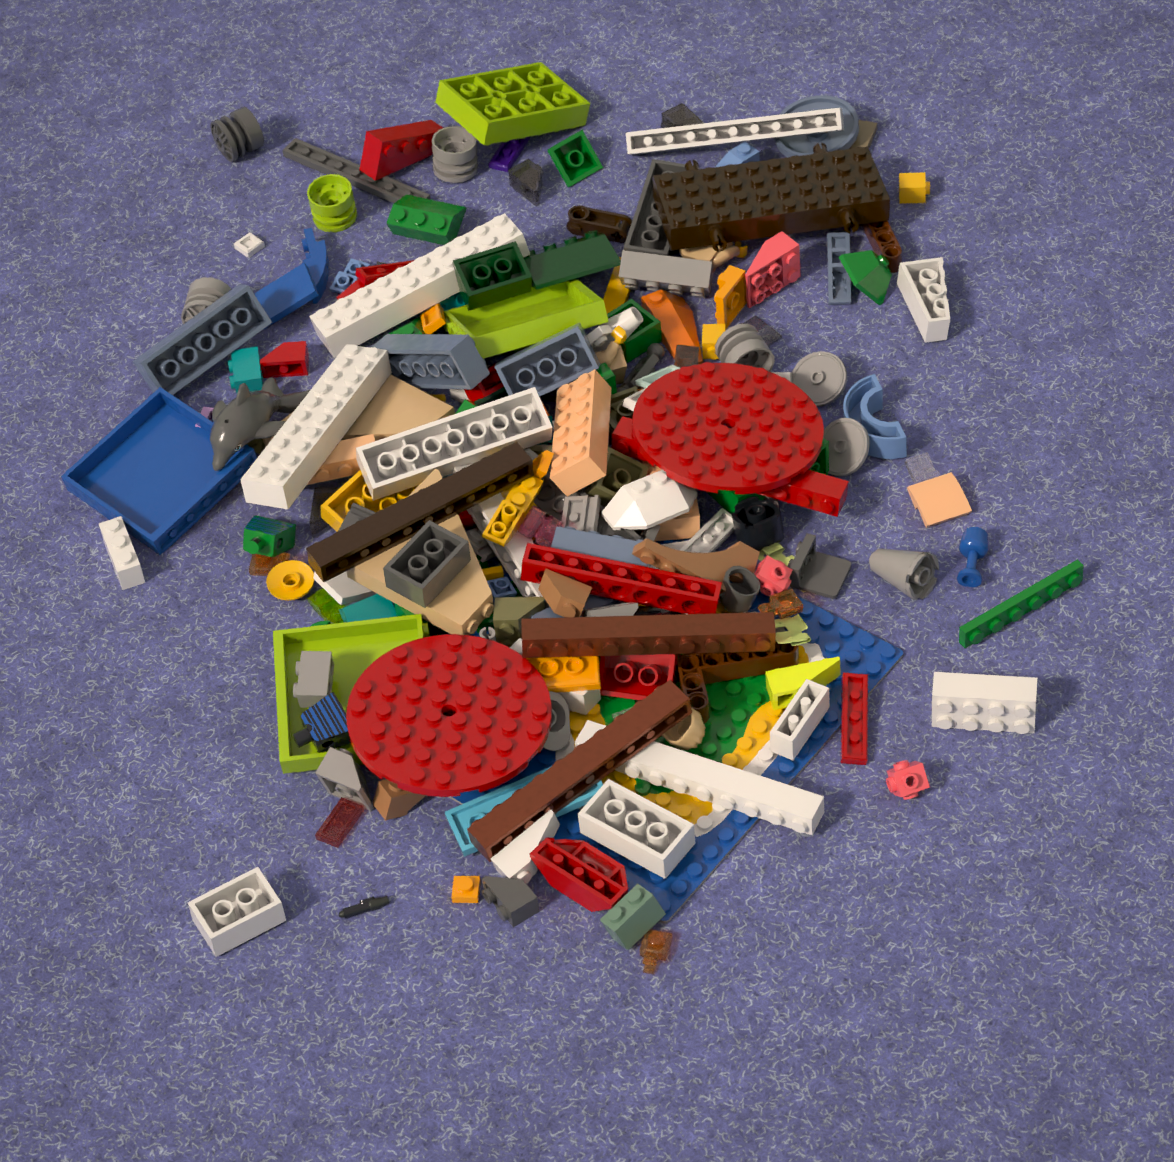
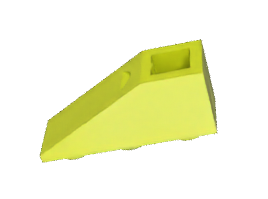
(785, 682)

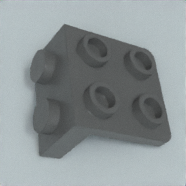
(817, 571)

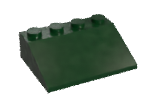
(571, 259)

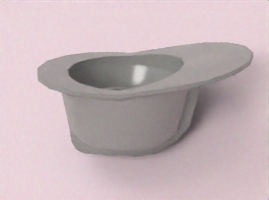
(560, 724)

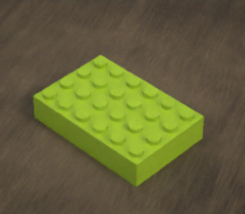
(512, 103)

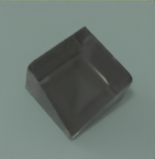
(686, 356)

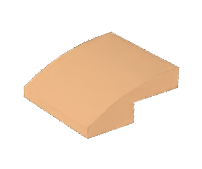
(939, 499)

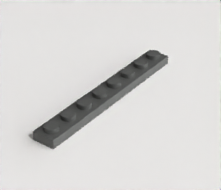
(332, 164)

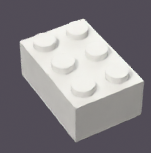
(237, 911)

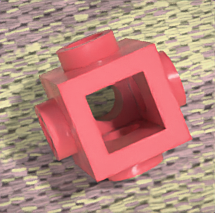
(773, 576)
(907, 779)

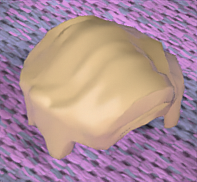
(687, 733)

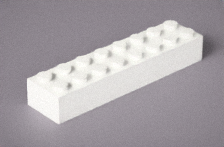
(452, 442)

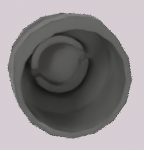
(740, 596)

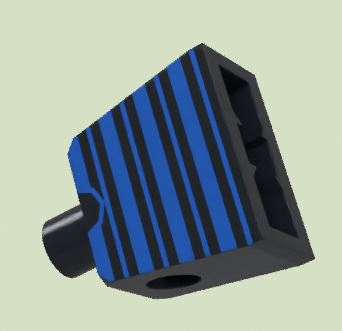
(324, 725)

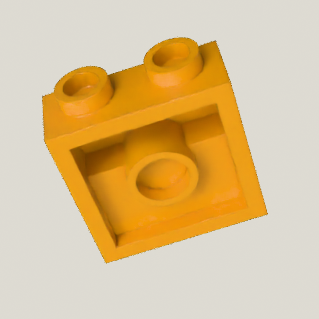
(731, 295)

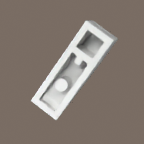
(515, 858)

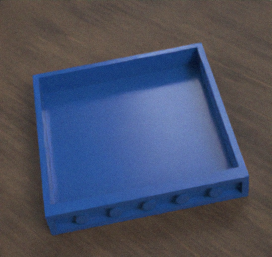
(156, 471)

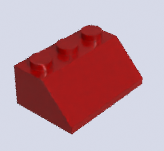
(636, 674)

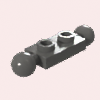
(644, 367)

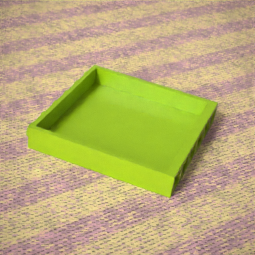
(527, 317)
(353, 650)

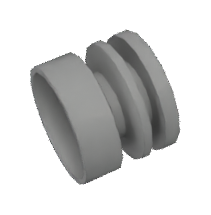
(454, 154)
(201, 295)
(744, 346)

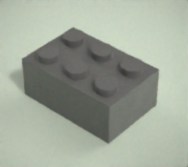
(427, 564)

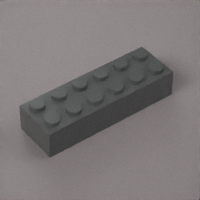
(646, 229)

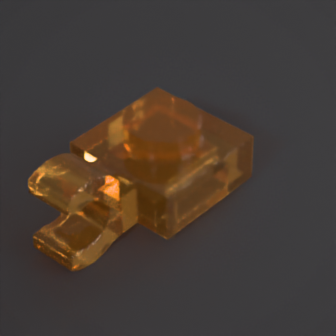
(262, 565)
(783, 603)
(654, 947)

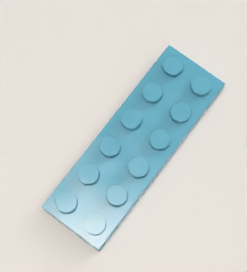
(464, 815)

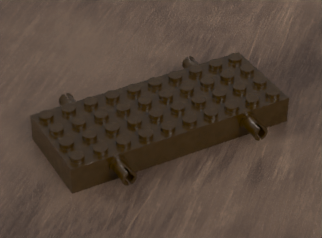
(770, 197)

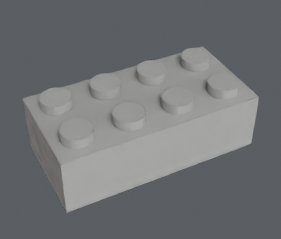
(666, 273)

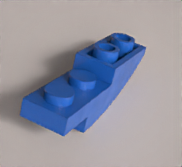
(316, 261)

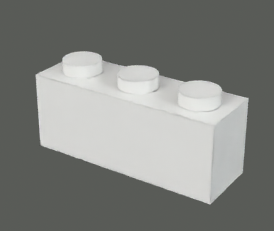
(121, 553)
(799, 719)

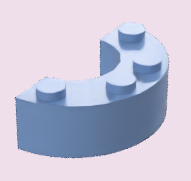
(860, 403)

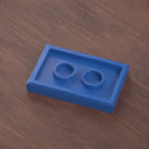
(287, 293)

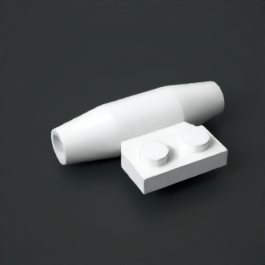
(627, 319)

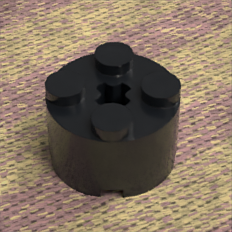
(758, 522)

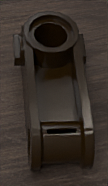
(585, 219)

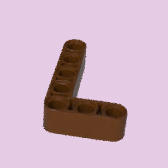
(884, 242)
(707, 668)

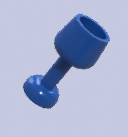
(973, 547)

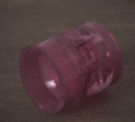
(539, 526)

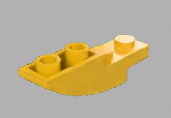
(512, 511)

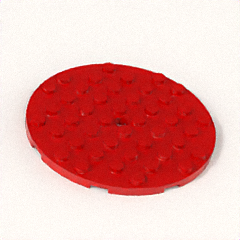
(684, 433)
(496, 724)

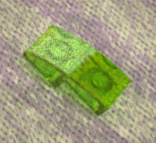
(326, 606)

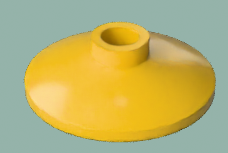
(288, 573)

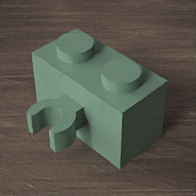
(632, 916)

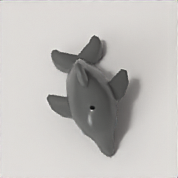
(248, 418)

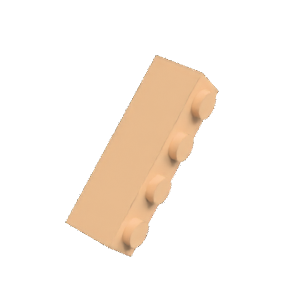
(342, 460)

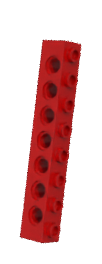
(624, 580)

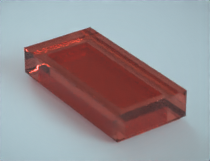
(339, 822)

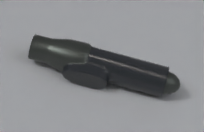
(364, 905)

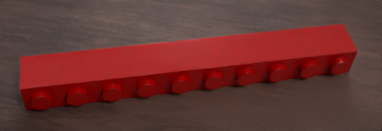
(808, 490)

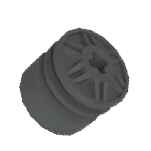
(237, 134)

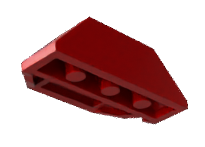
(581, 872)

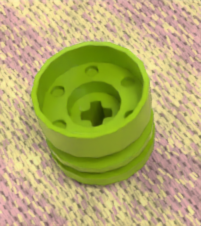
(332, 203)

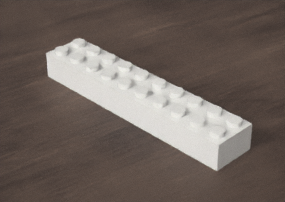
(408, 288)
(316, 427)

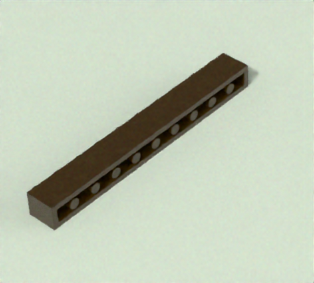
(407, 516)

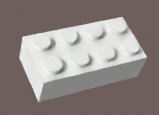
(984, 702)
(636, 828)

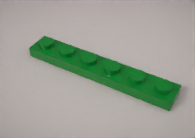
(1020, 604)

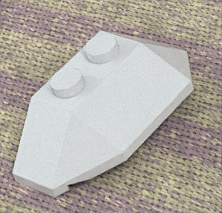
(648, 502)

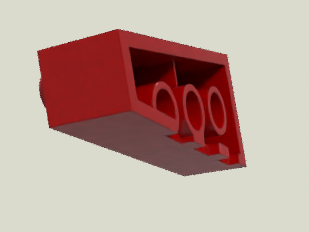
(396, 147)

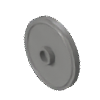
(820, 377)
(847, 446)

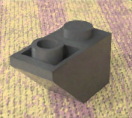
(511, 897)

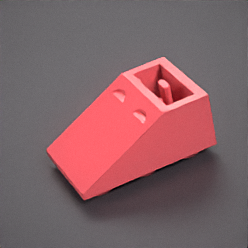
(772, 268)

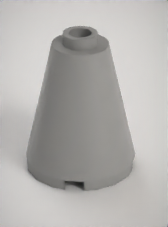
(906, 570)

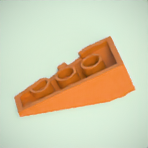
(676, 320)

